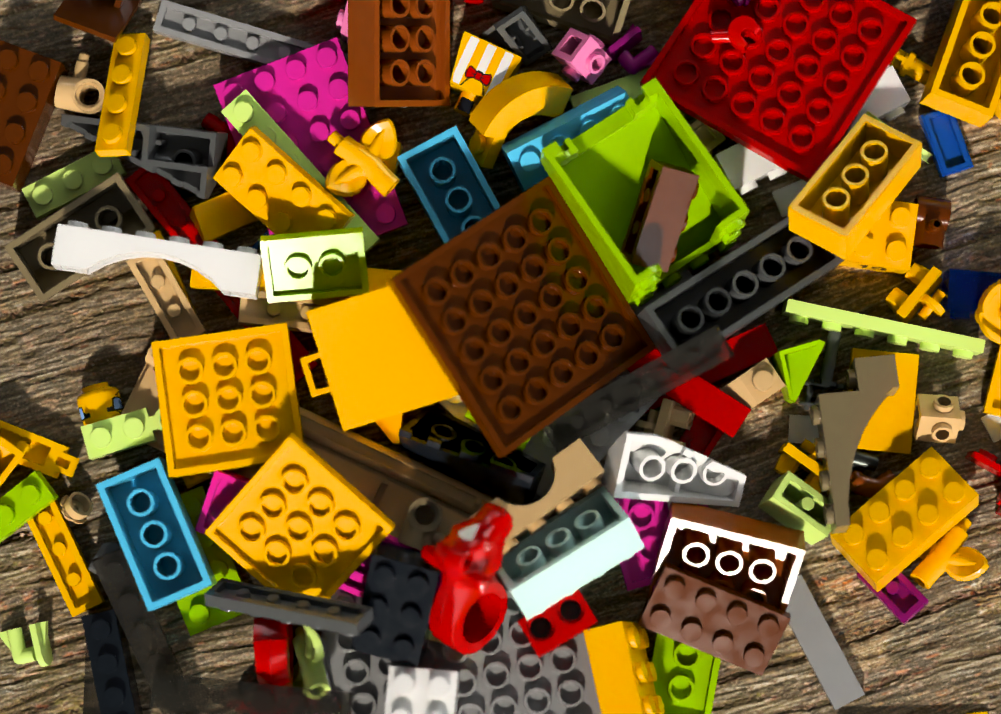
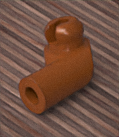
(869, 486)

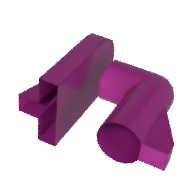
(620, 51)

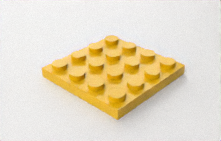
(226, 398)
(300, 524)

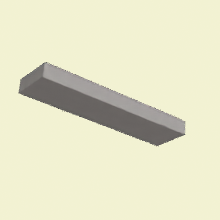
(821, 647)

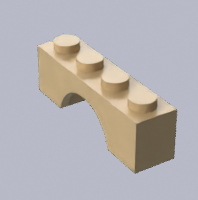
(574, 472)

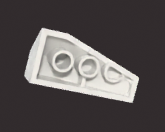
(662, 470)

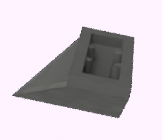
(519, 35)

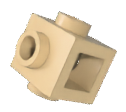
(938, 418)

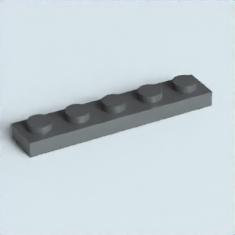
(289, 607)

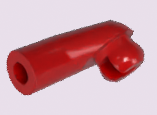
(214, 123)

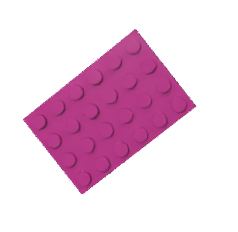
(310, 102)

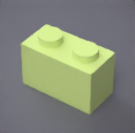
(797, 507)

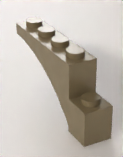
(840, 424)

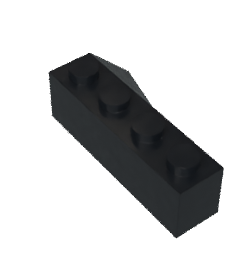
(467, 454)
(109, 668)

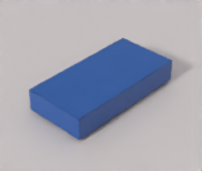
(945, 143)

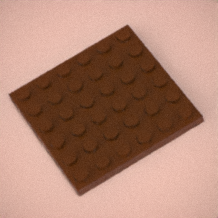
(522, 316)

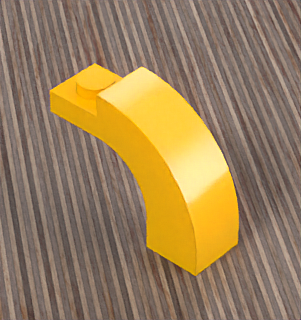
(509, 104)

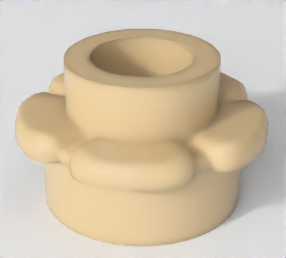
(76, 507)

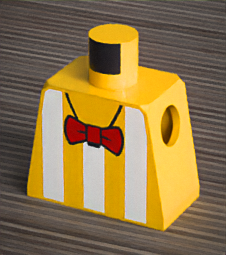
(479, 69)

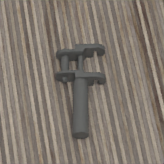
(827, 370)

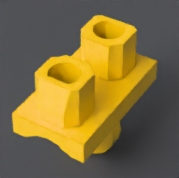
(926, 283)
(792, 458)

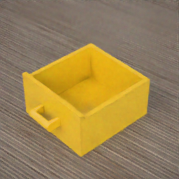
(373, 359)

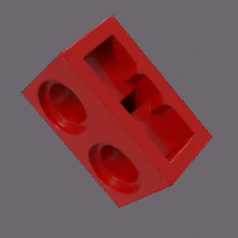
(561, 628)

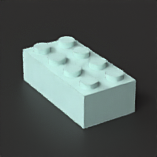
(569, 552)

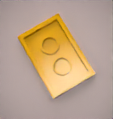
(893, 421)

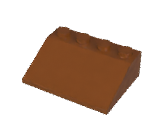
(398, 53)
(732, 551)

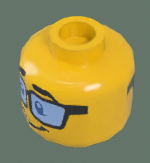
(99, 403)

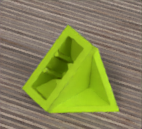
(795, 366)

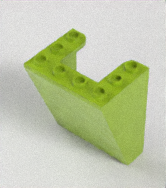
(604, 174)

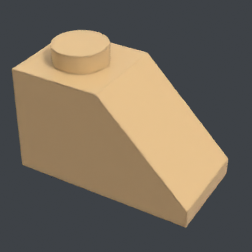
(755, 384)

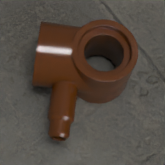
(931, 222)

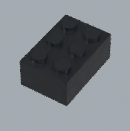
(402, 594)

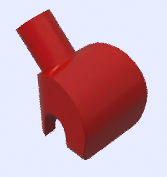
(739, 28)

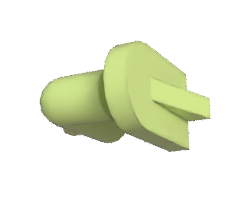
(41, 648)

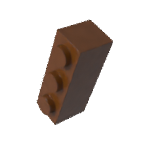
(660, 215)

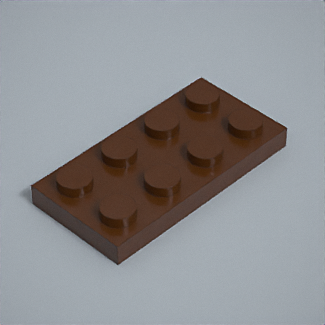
(713, 618)

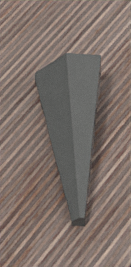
(176, 153)

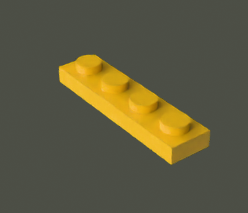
(122, 95)
(65, 560)

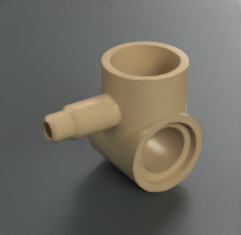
(72, 90)

